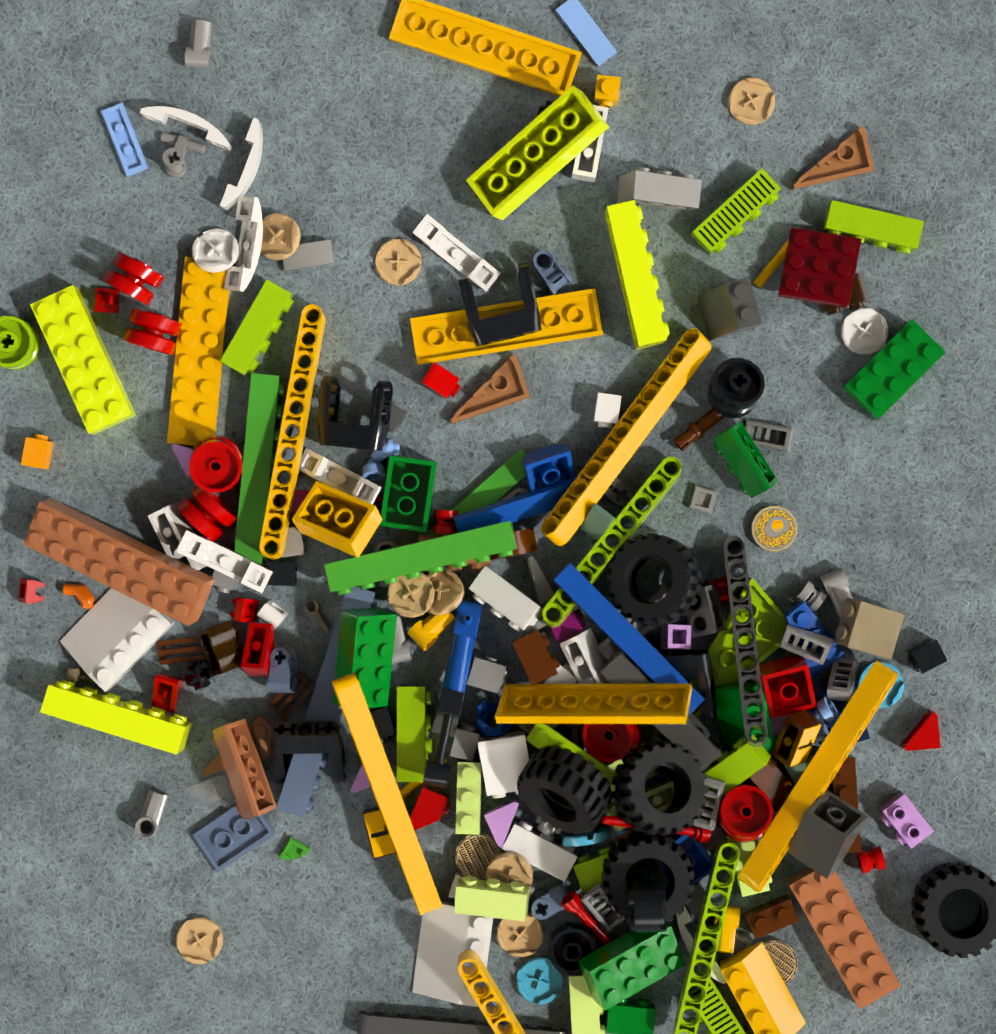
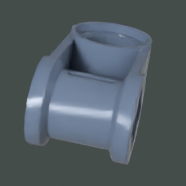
(552, 272)
(282, 673)
(552, 898)

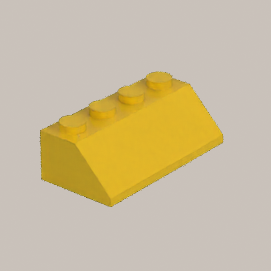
(761, 991)

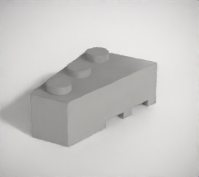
(660, 189)

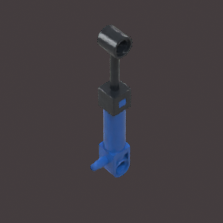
(454, 686)

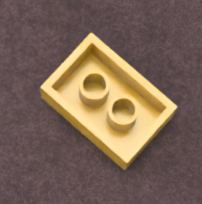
(337, 519)

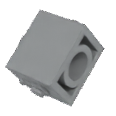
(487, 675)

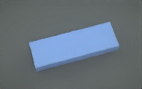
(586, 31)
(124, 139)

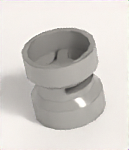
(811, 596)

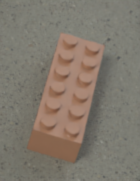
(844, 936)

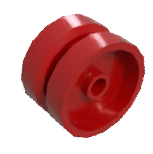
(134, 277)
(152, 331)
(215, 477)
(203, 516)
(607, 749)
(737, 825)

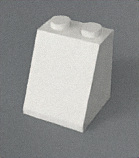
(503, 762)

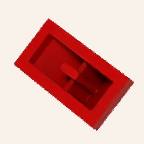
(166, 691)
(924, 735)

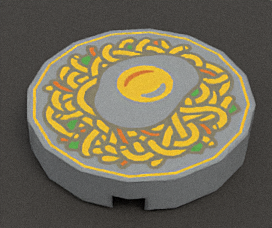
(774, 528)

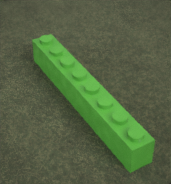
(258, 462)
(421, 556)

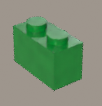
(631, 1017)

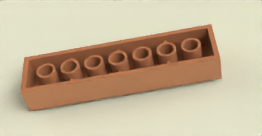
(119, 561)

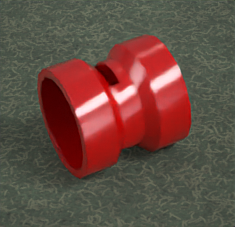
(444, 527)
(871, 859)

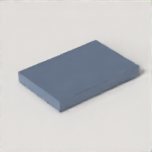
(231, 837)

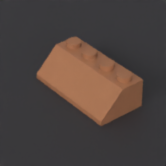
(244, 769)

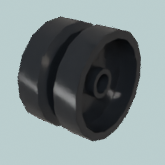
(735, 387)

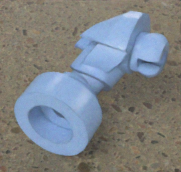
(374, 470)
(824, 711)

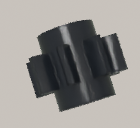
(198, 675)

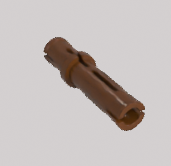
(697, 429)

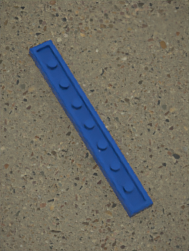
(620, 630)

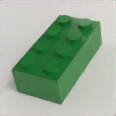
(893, 369)
(367, 650)
(630, 965)

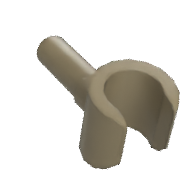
(318, 615)
(73, 675)

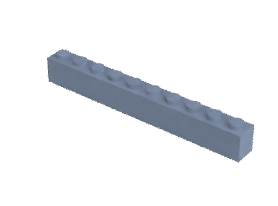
(304, 768)

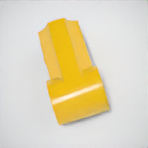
(426, 631)
(728, 932)

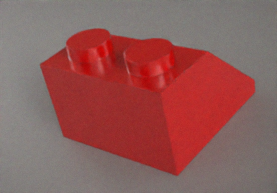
(787, 686)

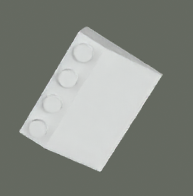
(114, 637)
(440, 944)

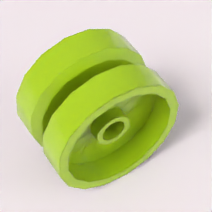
(25, 346)

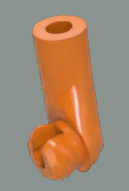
(81, 592)

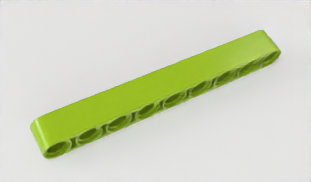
(616, 530)
(713, 933)

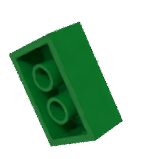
(408, 493)

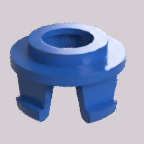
(485, 713)

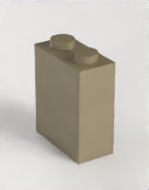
(869, 628)

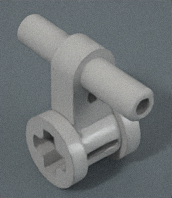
(174, 157)

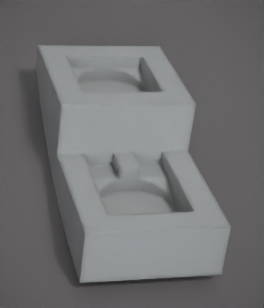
(310, 255)

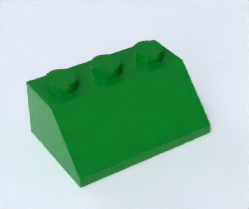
(745, 460)
(731, 716)

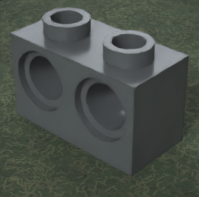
(708, 610)

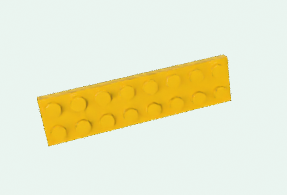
(485, 46)
(561, 316)
(198, 355)
(594, 703)

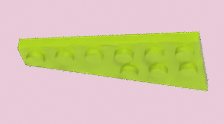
(769, 630)

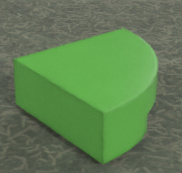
(294, 849)

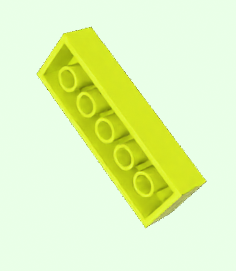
(537, 153)
(635, 274)
(83, 359)
(116, 717)

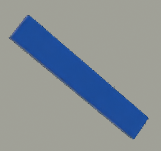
(513, 509)

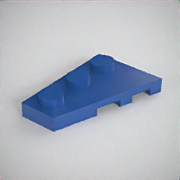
(803, 618)

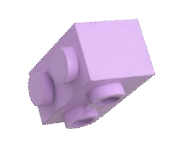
(905, 819)

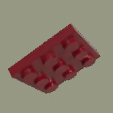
(819, 267)

